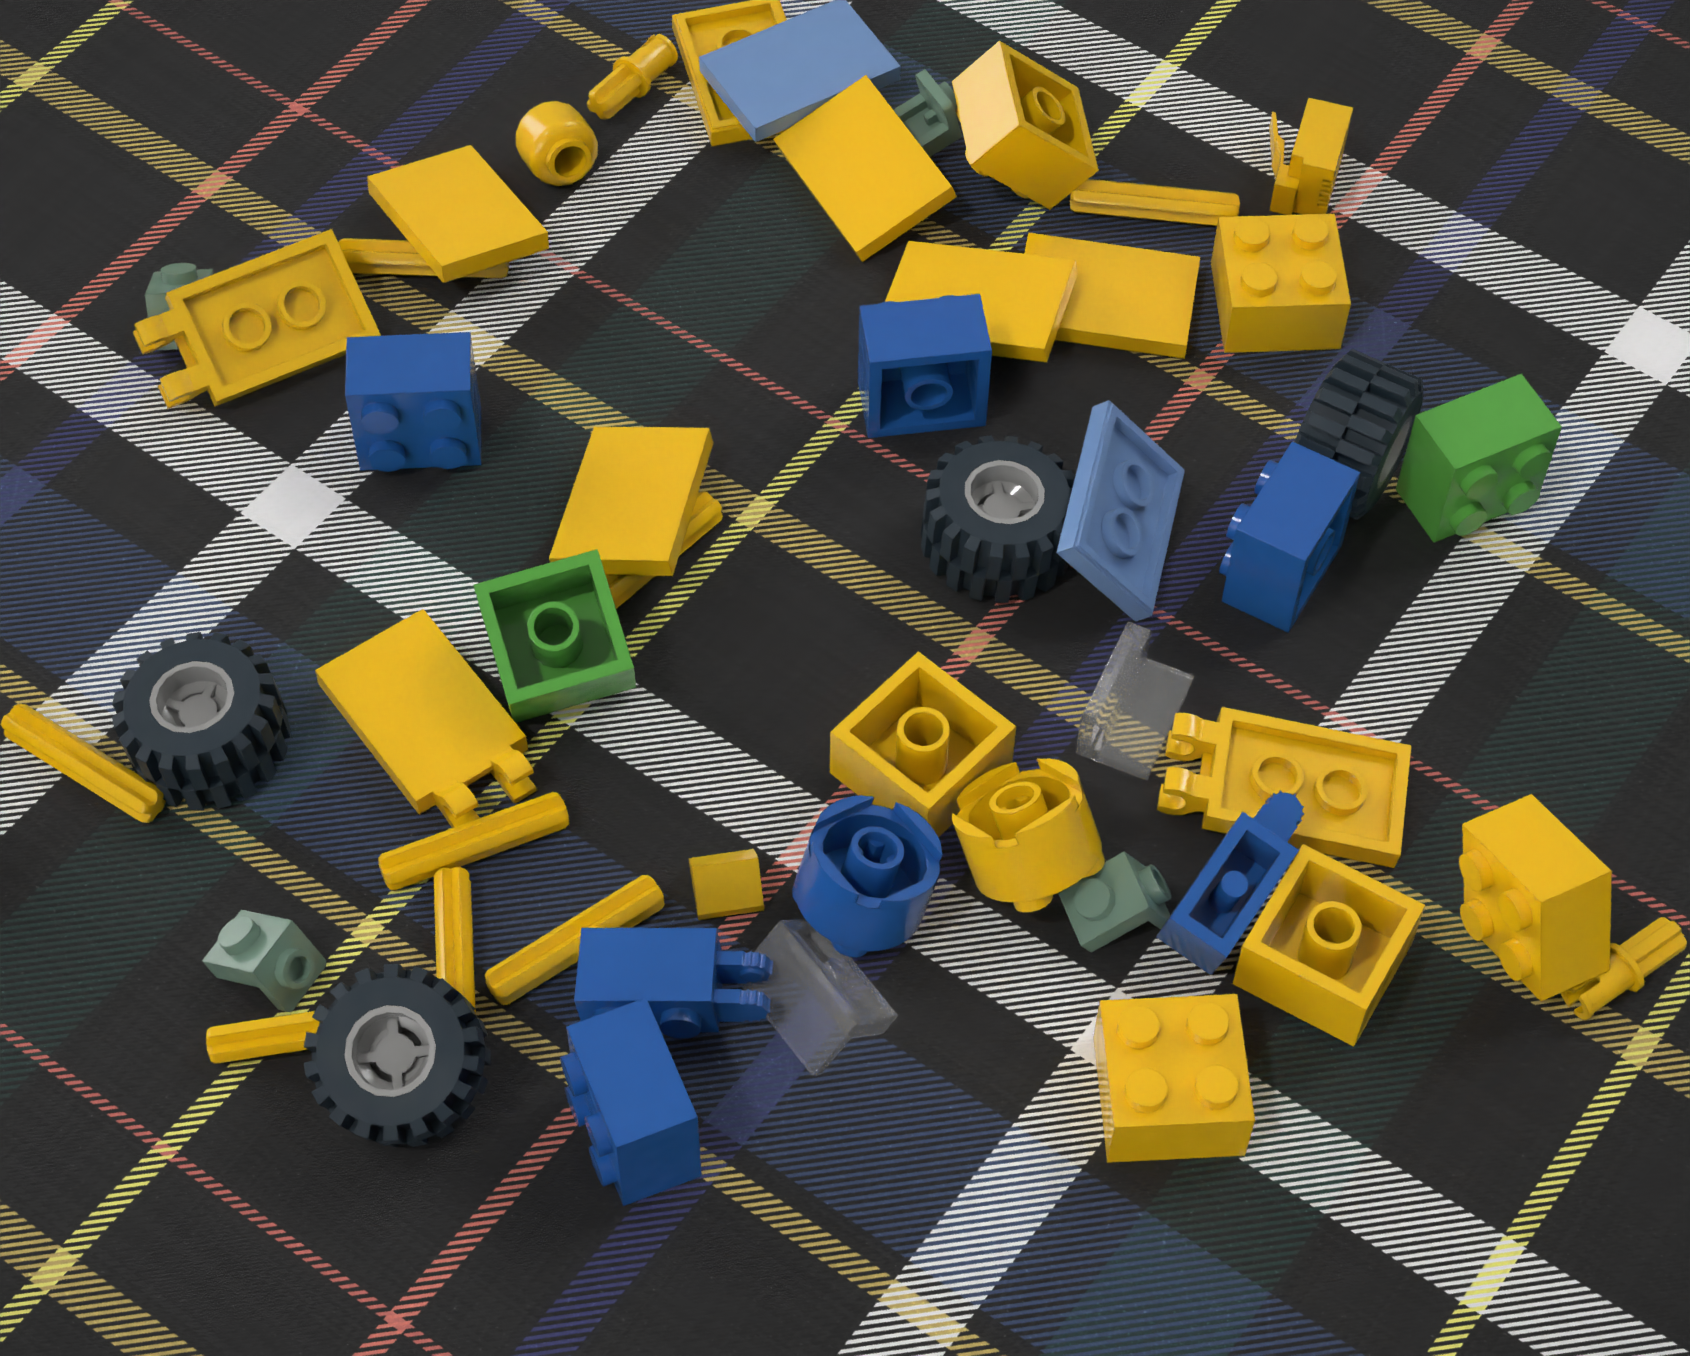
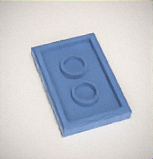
(796, 67)
(1121, 511)

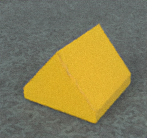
(726, 884)

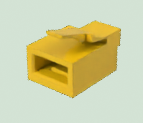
(1315, 159)

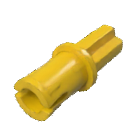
(632, 76)
(1628, 966)

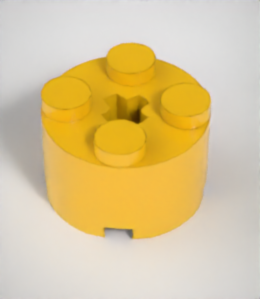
(1028, 833)

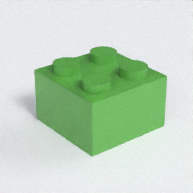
(1478, 458)
(555, 636)

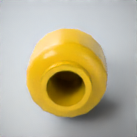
(556, 143)

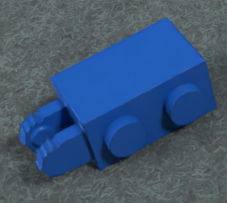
(1234, 883)
(675, 971)

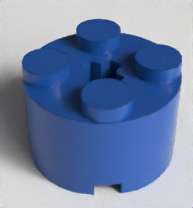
(867, 874)

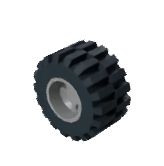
(1363, 421)
(996, 518)
(202, 720)
(397, 1056)

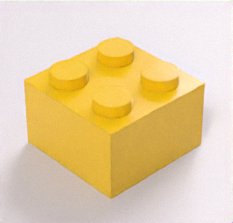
(1024, 126)
(1280, 283)
(920, 742)
(1536, 897)
(1328, 944)
(1173, 1078)

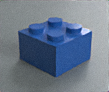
(924, 365)
(413, 401)
(1287, 535)
(631, 1102)

